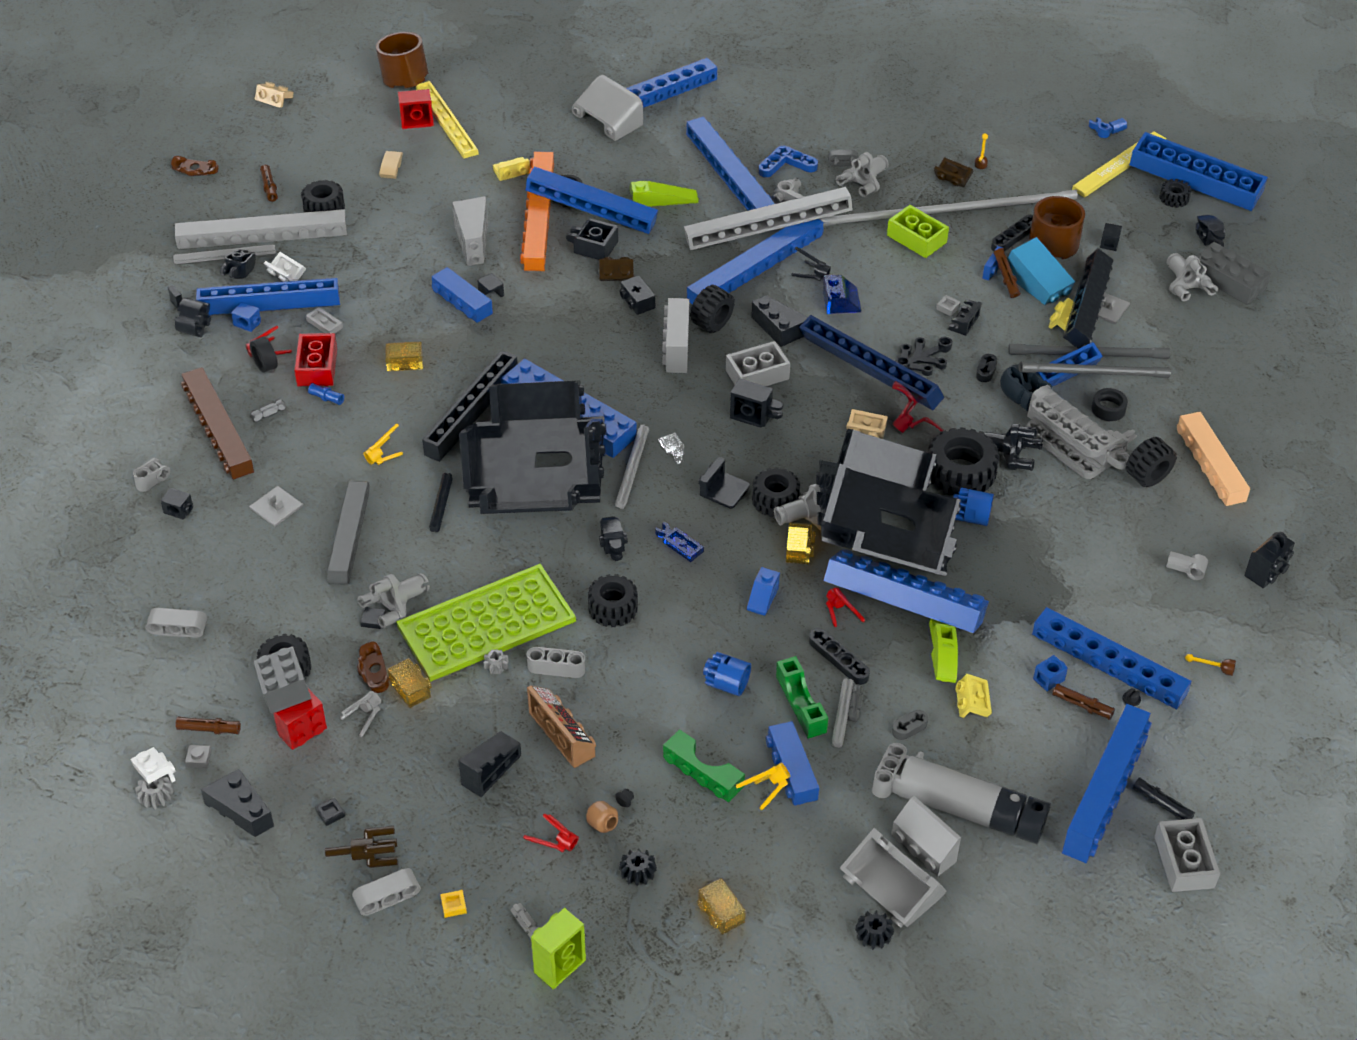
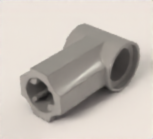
(1193, 566)

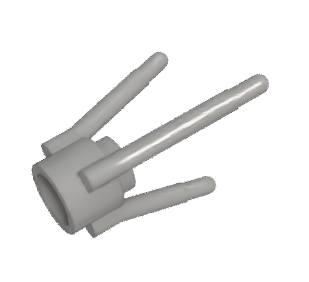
(367, 703)

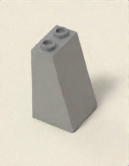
(471, 228)

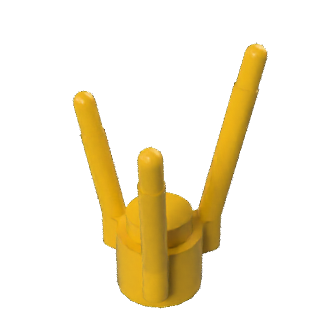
(374, 453)
(776, 774)

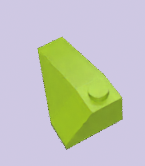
(661, 194)

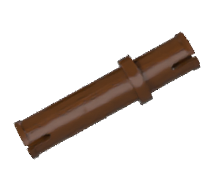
(270, 189)
(1009, 278)
(1092, 705)
(209, 725)

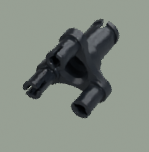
(1013, 442)

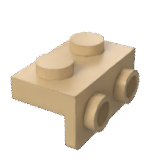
(272, 94)
(867, 423)

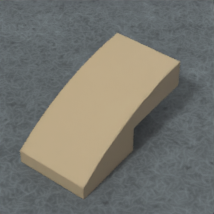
(390, 164)

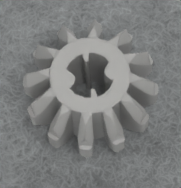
(155, 792)

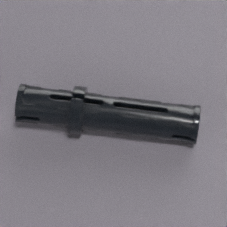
(1155, 795)

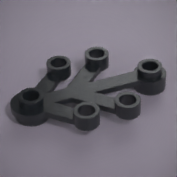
(944, 345)

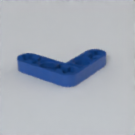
(787, 156)

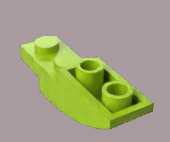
(944, 651)

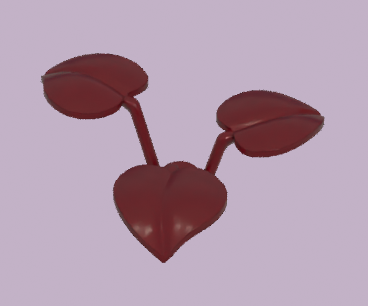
(905, 420)

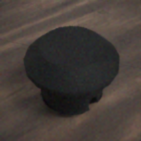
(1132, 697)
(624, 798)

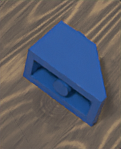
(763, 591)

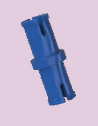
(326, 394)

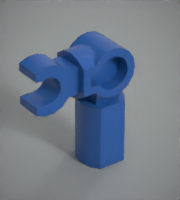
(1104, 129)

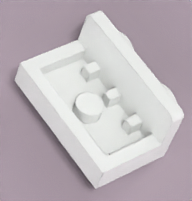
(285, 268)
(153, 765)

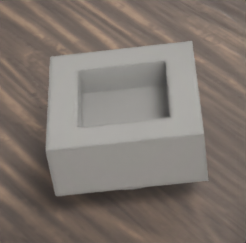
(948, 305)
(198, 756)

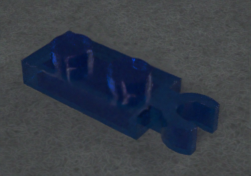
(680, 542)

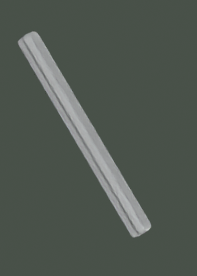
(220, 254)
(632, 466)

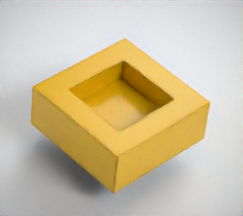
(453, 903)

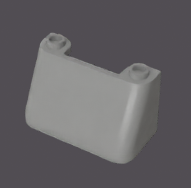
(612, 105)
(892, 879)

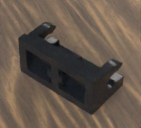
(966, 317)

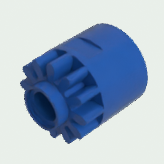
(974, 506)
(727, 673)

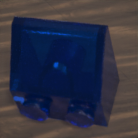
(840, 295)

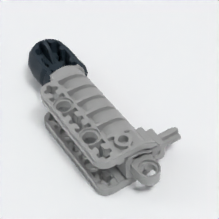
(1065, 426)

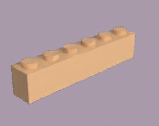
(1213, 459)

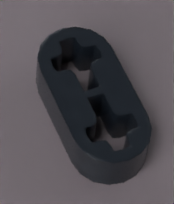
(989, 368)

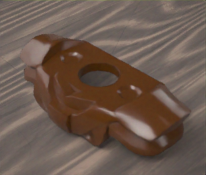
(183, 165)
(369, 656)

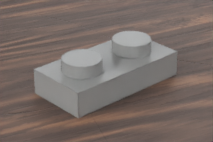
(324, 321)

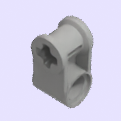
(149, 474)

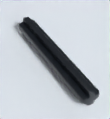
(440, 502)

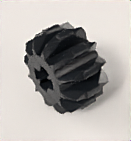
(637, 867)
(874, 929)

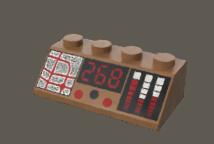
(560, 726)

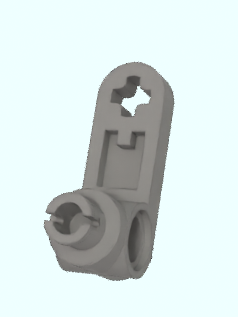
(787, 191)

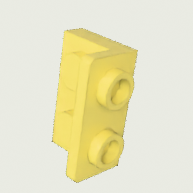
(512, 168)
(973, 696)

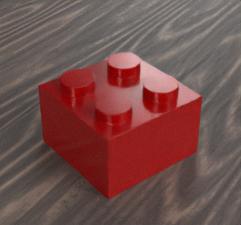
(415, 109)
(301, 722)

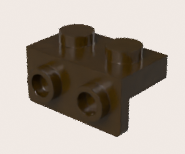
(953, 172)
(615, 269)

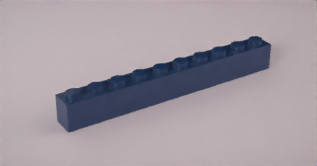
(871, 361)

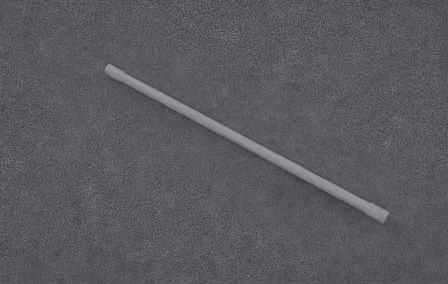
(832, 220)

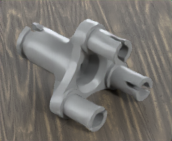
(864, 172)
(1189, 274)
(804, 507)
(394, 596)

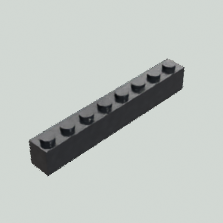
(1088, 299)
(466, 408)

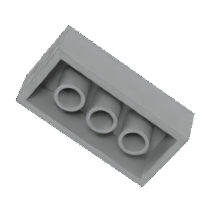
(676, 335)

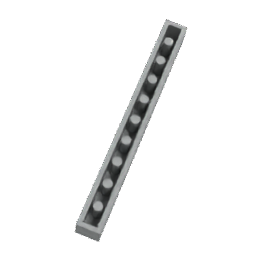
(768, 218)
(260, 229)

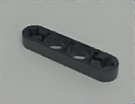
(1004, 242)
(841, 654)

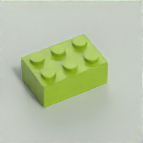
(917, 231)
(558, 948)

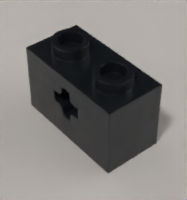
(637, 295)

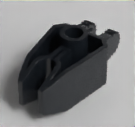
(1210, 230)
(238, 264)
(612, 537)

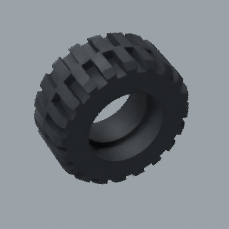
(967, 446)

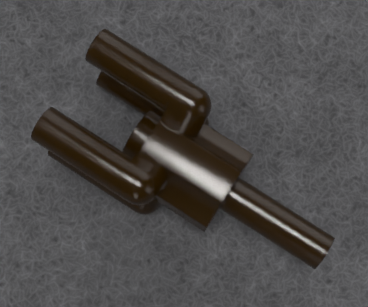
(367, 848)

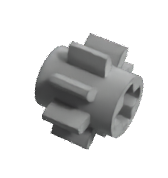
(496, 662)

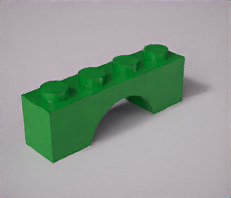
(809, 714)
(719, 779)

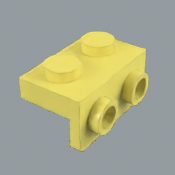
(1061, 314)

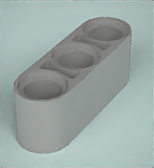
(176, 622)
(556, 662)
(386, 891)

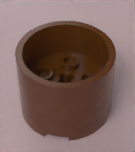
(402, 59)
(1058, 225)

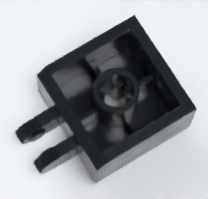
(594, 239)
(753, 404)
(1270, 560)

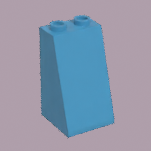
(1039, 272)

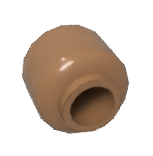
(602, 816)

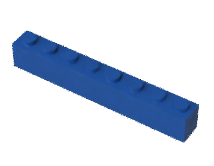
(591, 200)
(272, 295)

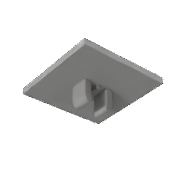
(1112, 308)
(276, 506)

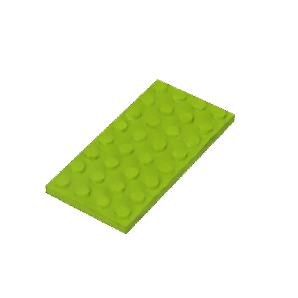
(485, 620)

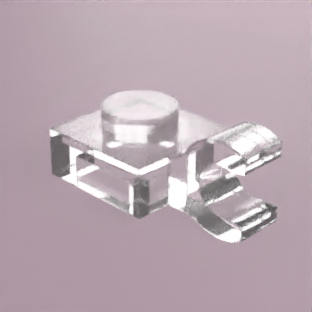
(673, 445)

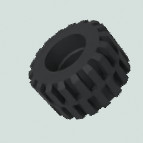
(322, 196)
(712, 308)
(1151, 462)
(774, 489)
(613, 589)
(284, 641)

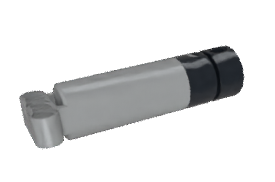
(960, 794)

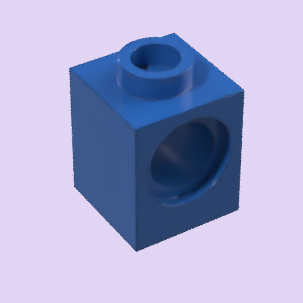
(246, 317)
(1050, 673)

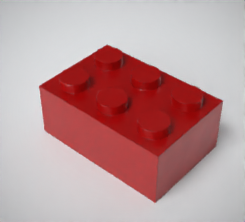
(316, 359)

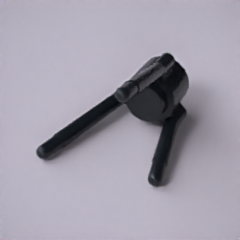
(820, 268)

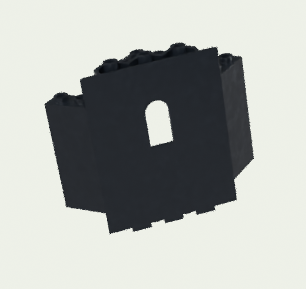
(529, 421)
(889, 478)

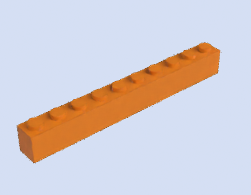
(537, 217)

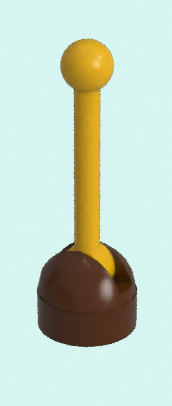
(982, 161)
(1227, 666)

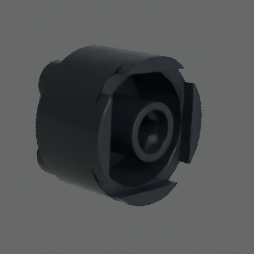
(192, 317)

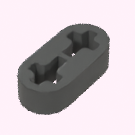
(843, 157)
(908, 722)

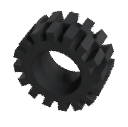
(1175, 193)

